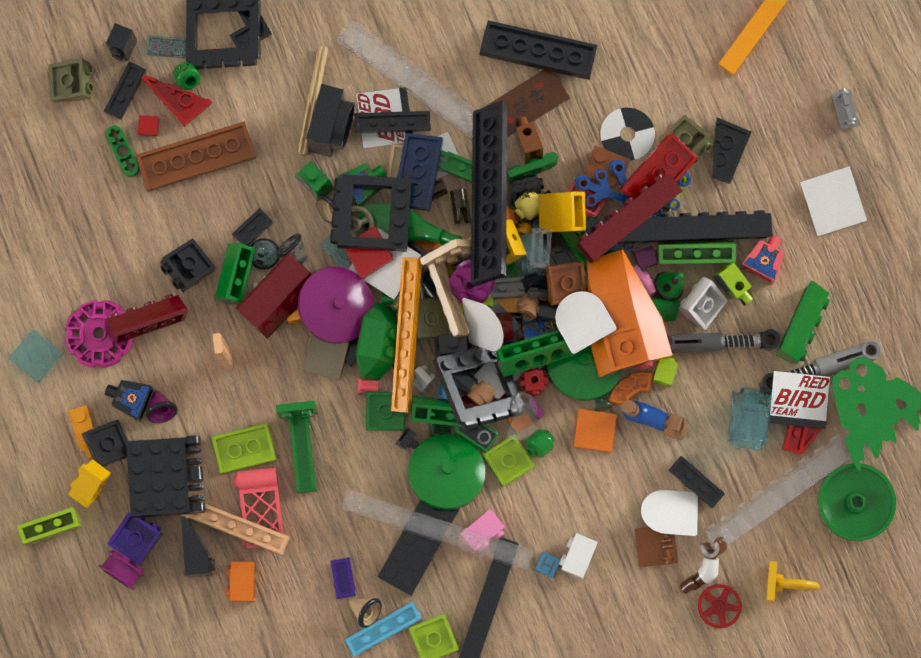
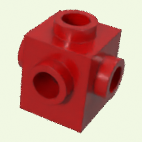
(531, 388)

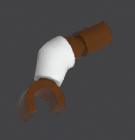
(709, 567)

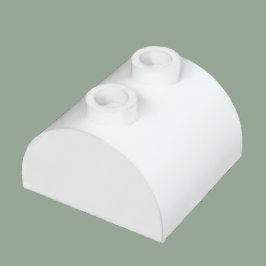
(703, 303)

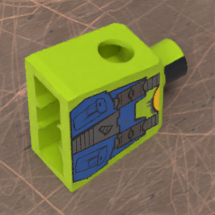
(728, 277)

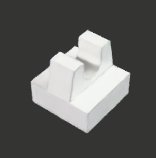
(421, 378)

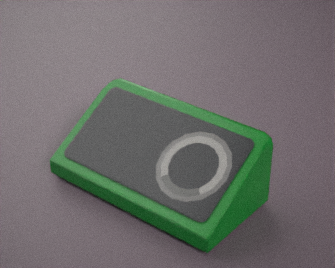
(480, 436)

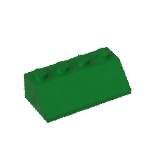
(802, 323)

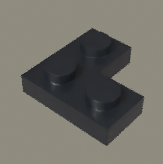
(242, 37)

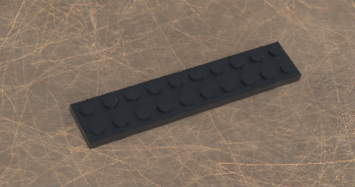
(489, 194)

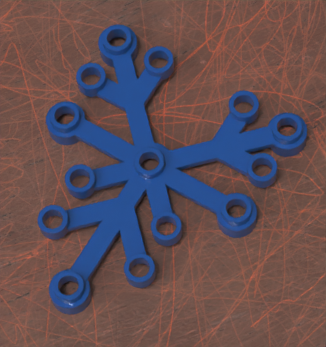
(603, 191)

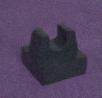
(406, 439)

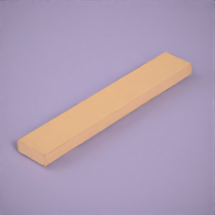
(223, 352)
(241, 528)

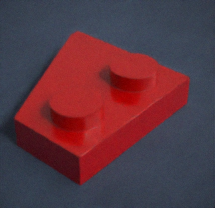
(798, 438)

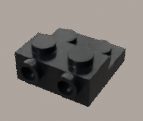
(186, 265)

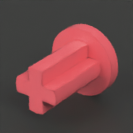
(367, 385)

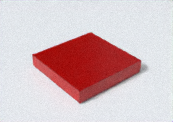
(369, 261)

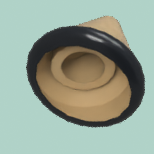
(325, 207)
(366, 610)

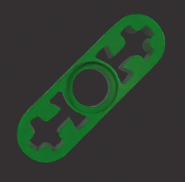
(121, 136)

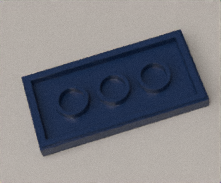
(420, 163)

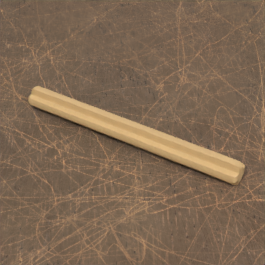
(313, 95)

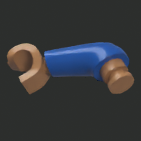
(651, 416)

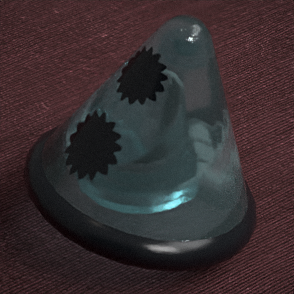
(265, 253)

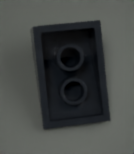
(196, 556)

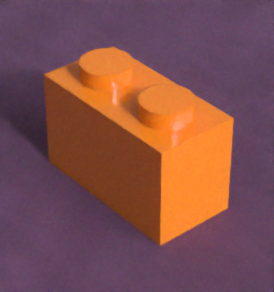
(241, 581)

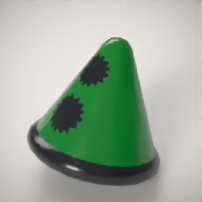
(669, 285)

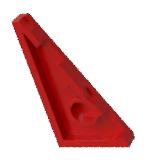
(182, 104)

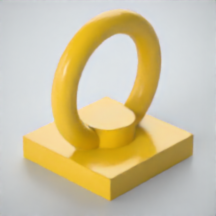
(777, 582)

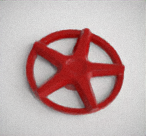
(719, 606)

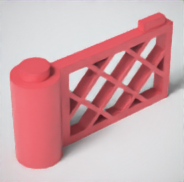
(259, 481)

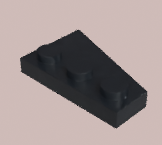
(728, 149)

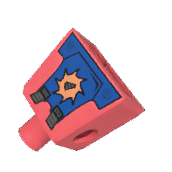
(764, 260)

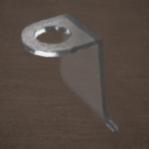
(524, 419)

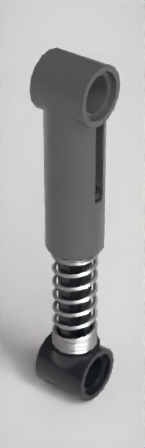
(715, 342)

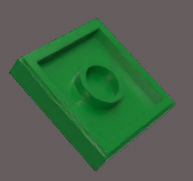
(379, 413)

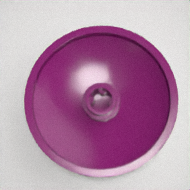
(334, 304)

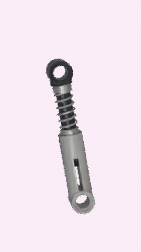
(830, 363)

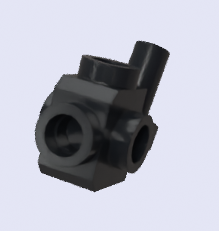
(526, 184)

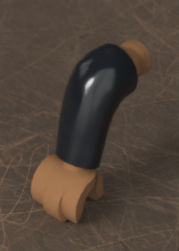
(532, 308)
(479, 393)

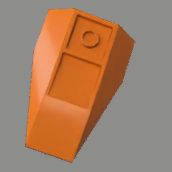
(639, 326)

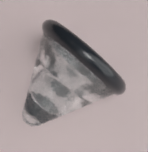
(295, 247)

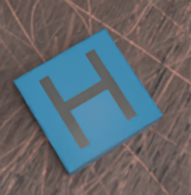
(547, 565)

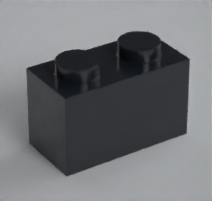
(121, 42)

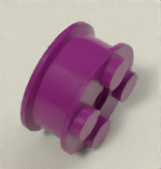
(462, 288)
(121, 569)

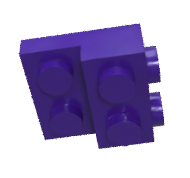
(135, 538)

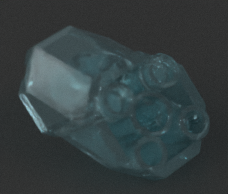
(749, 419)

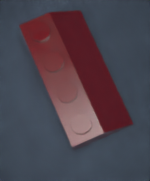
(274, 296)
(145, 319)

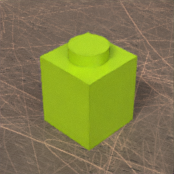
(665, 372)

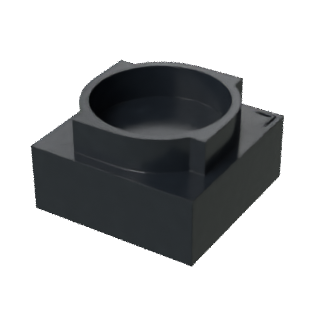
(330, 121)

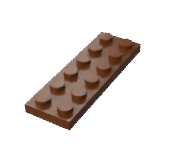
(196, 156)

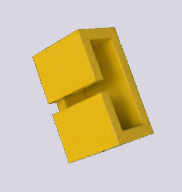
(87, 485)

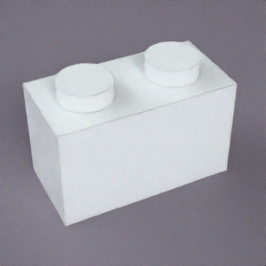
(578, 556)

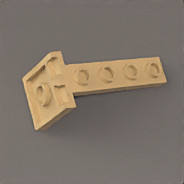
(437, 262)

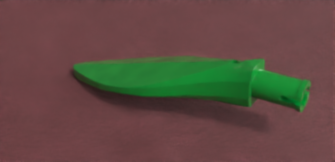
(417, 230)

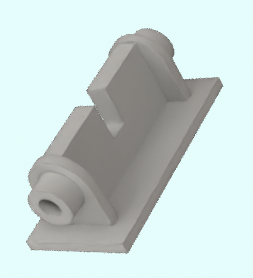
(845, 109)

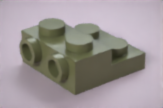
(70, 80)
(692, 136)

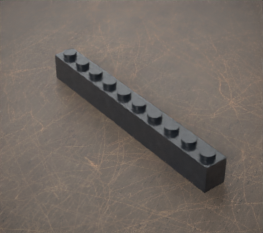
(696, 228)

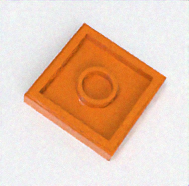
(595, 430)

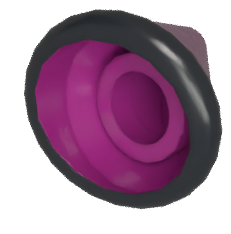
(161, 408)

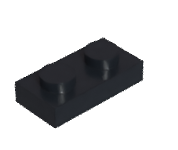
(252, 227)

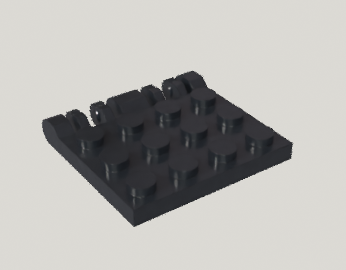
(161, 477)

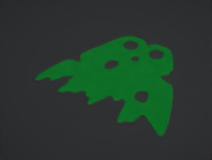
(880, 407)

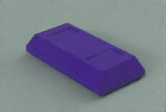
(343, 578)

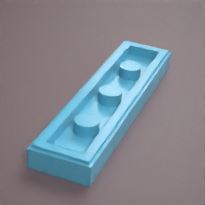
(383, 629)

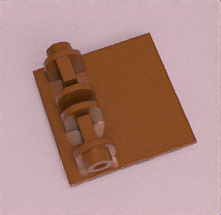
(655, 547)

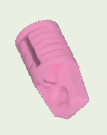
(646, 280)

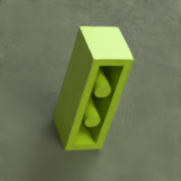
(49, 526)

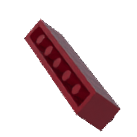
(628, 218)

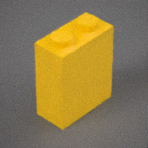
(562, 211)

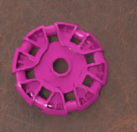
(87, 338)

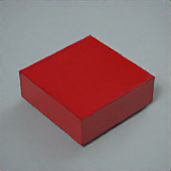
(148, 125)

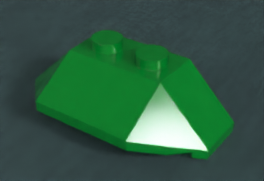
(377, 342)

